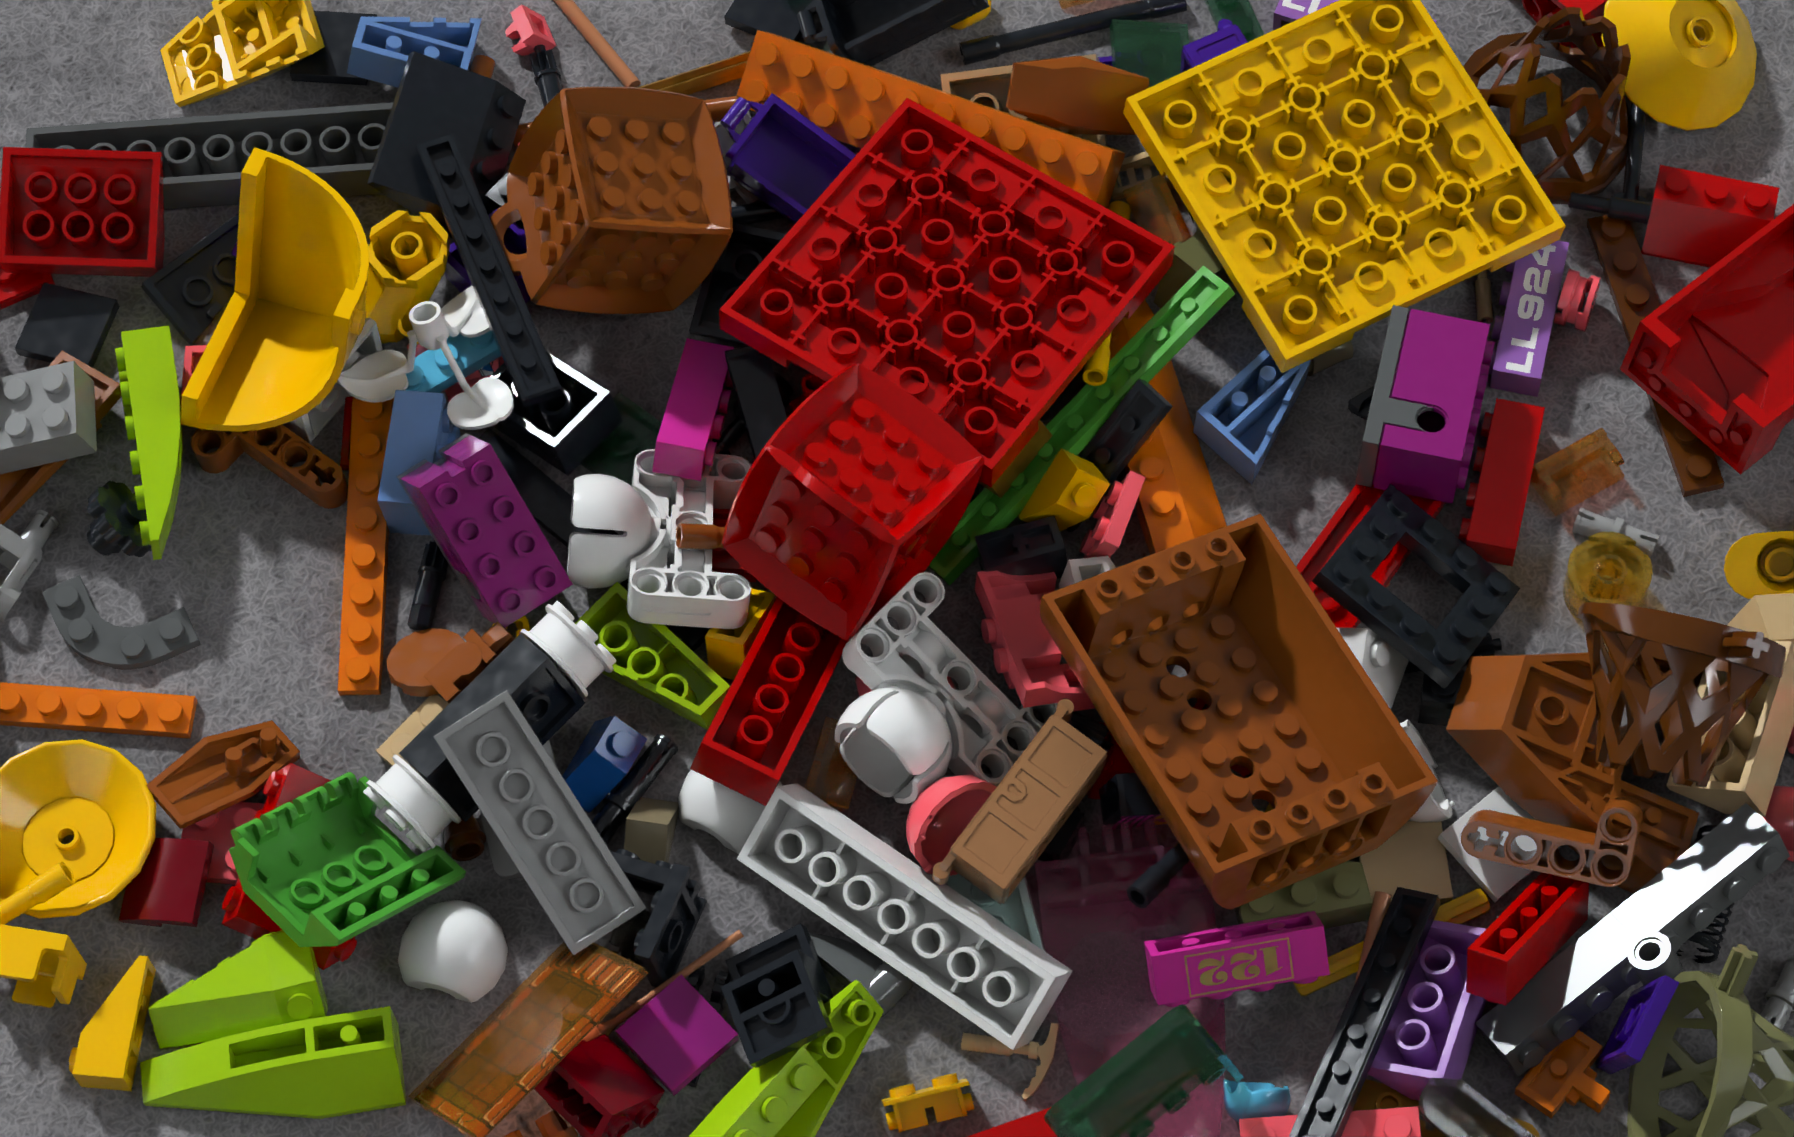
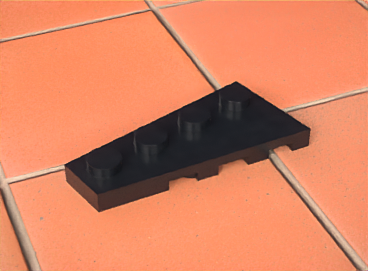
(197, 282)

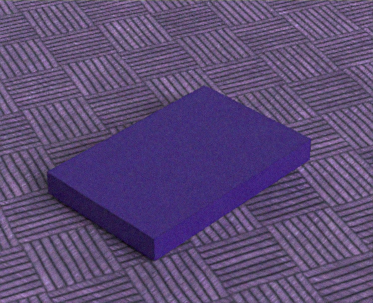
(1636, 1025)

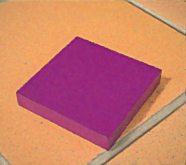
(677, 1035)

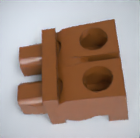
(467, 661)

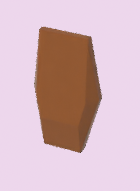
(1074, 94)
(221, 772)

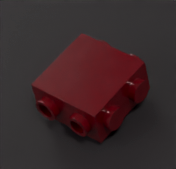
(601, 1090)

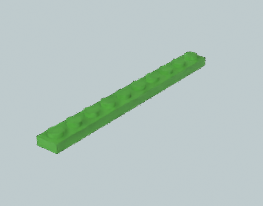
(1087, 412)

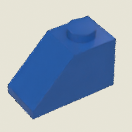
(602, 760)

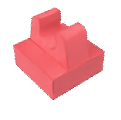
(531, 30)

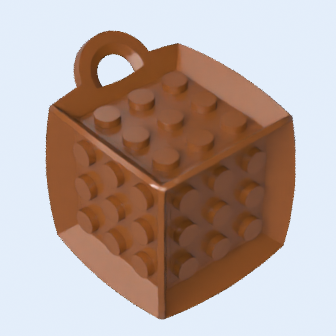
(617, 200)

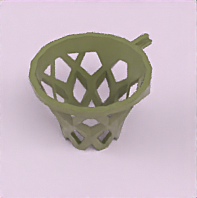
(1726, 1077)

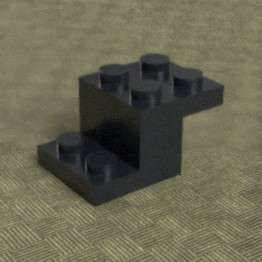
(778, 995)

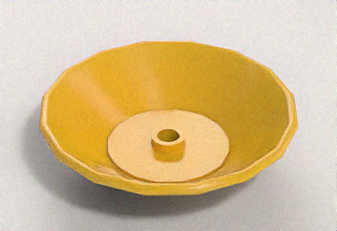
(1684, 76)
(79, 793)

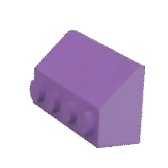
(1434, 1016)

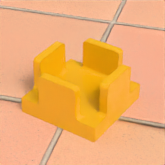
(41, 963)

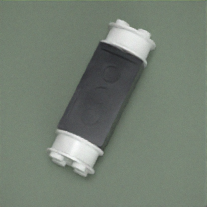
(544, 676)

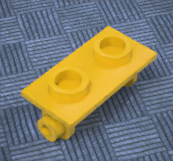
(944, 1098)

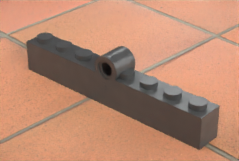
(1634, 940)

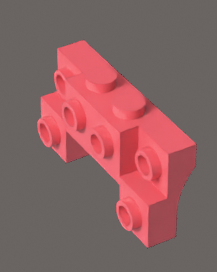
(1022, 642)

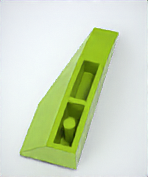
(154, 421)
(287, 1069)
(799, 1087)

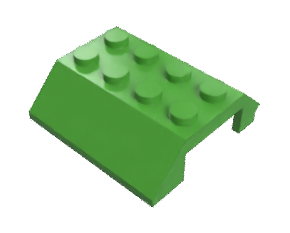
(333, 866)

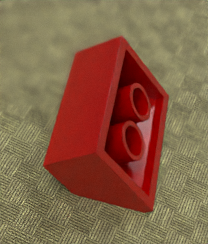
(1704, 215)

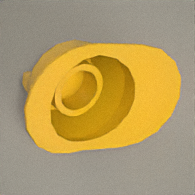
(1759, 562)

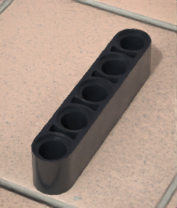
(756, 395)

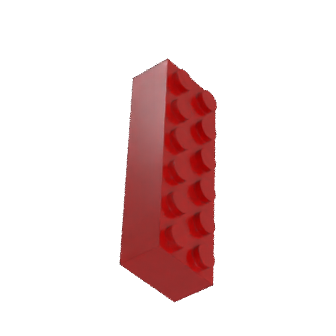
(769, 704)

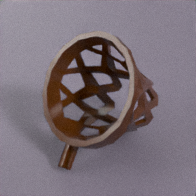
(1588, 59)
(1672, 699)

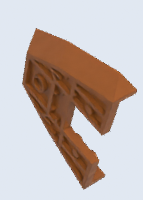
(1536, 736)

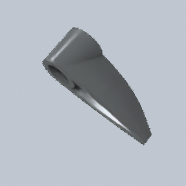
(851, 963)

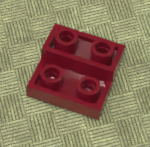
(169, 884)

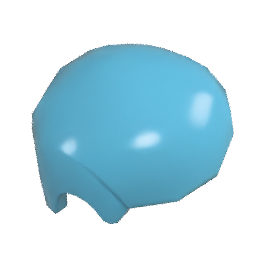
(1255, 1099)

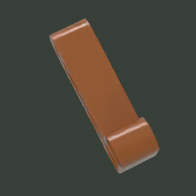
(277, 458)
(1550, 836)

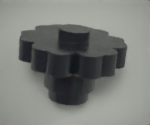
(116, 521)

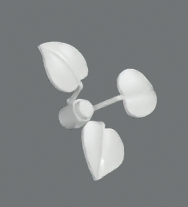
(385, 371)

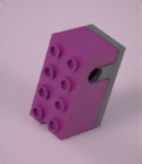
(1425, 404)
(485, 530)

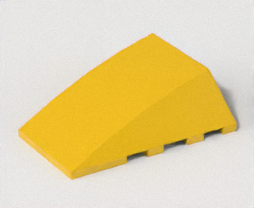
(238, 46)

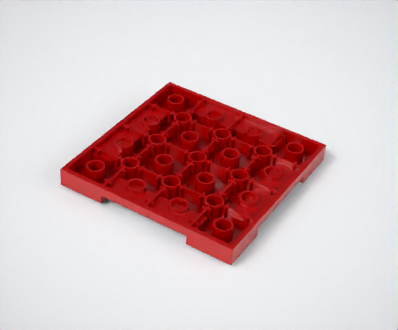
(950, 280)

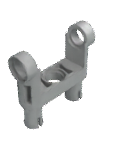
(22, 556)

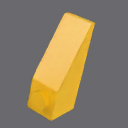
(113, 1036)

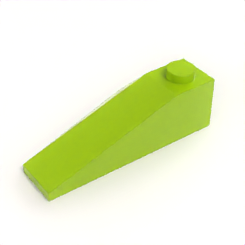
(252, 990)

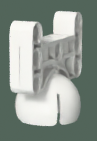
(688, 589)
(915, 715)

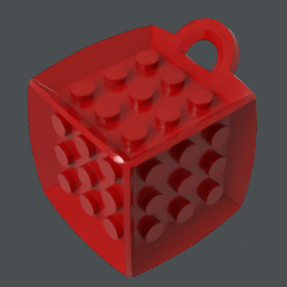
(851, 499)

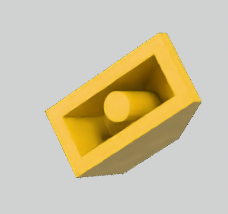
(1067, 490)
(729, 647)

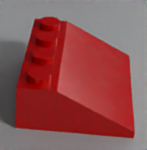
(81, 212)

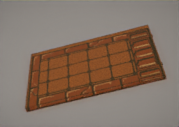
(526, 1037)

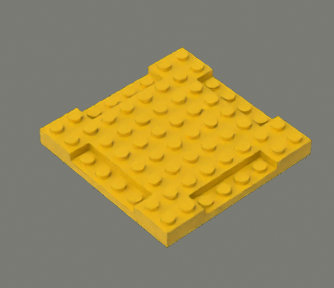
(1342, 171)

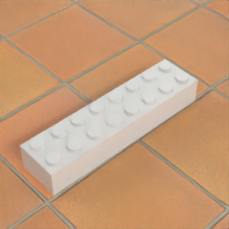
(904, 915)

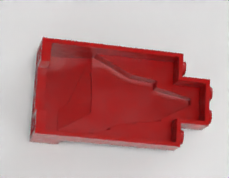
(1726, 348)

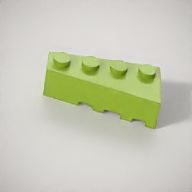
(655, 661)

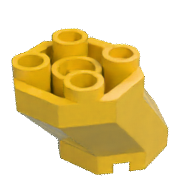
(404, 269)

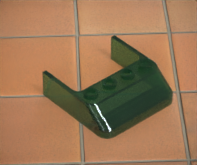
(1143, 1081)

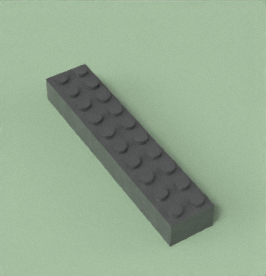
(209, 152)

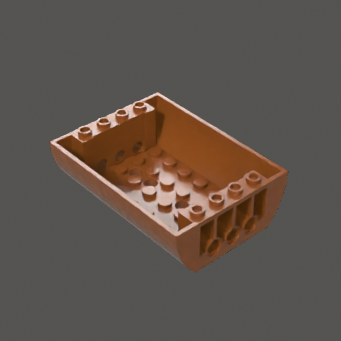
(1278, 701)

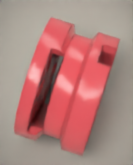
(1572, 299)

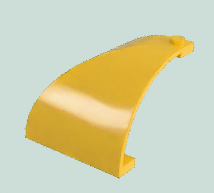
(291, 305)

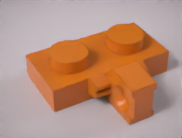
(1565, 1077)

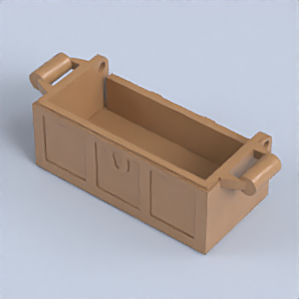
(1026, 808)

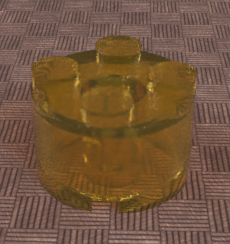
(1607, 571)

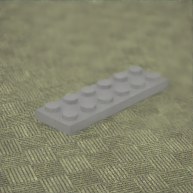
(539, 822)

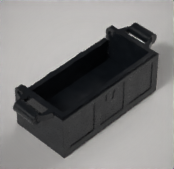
(881, 28)

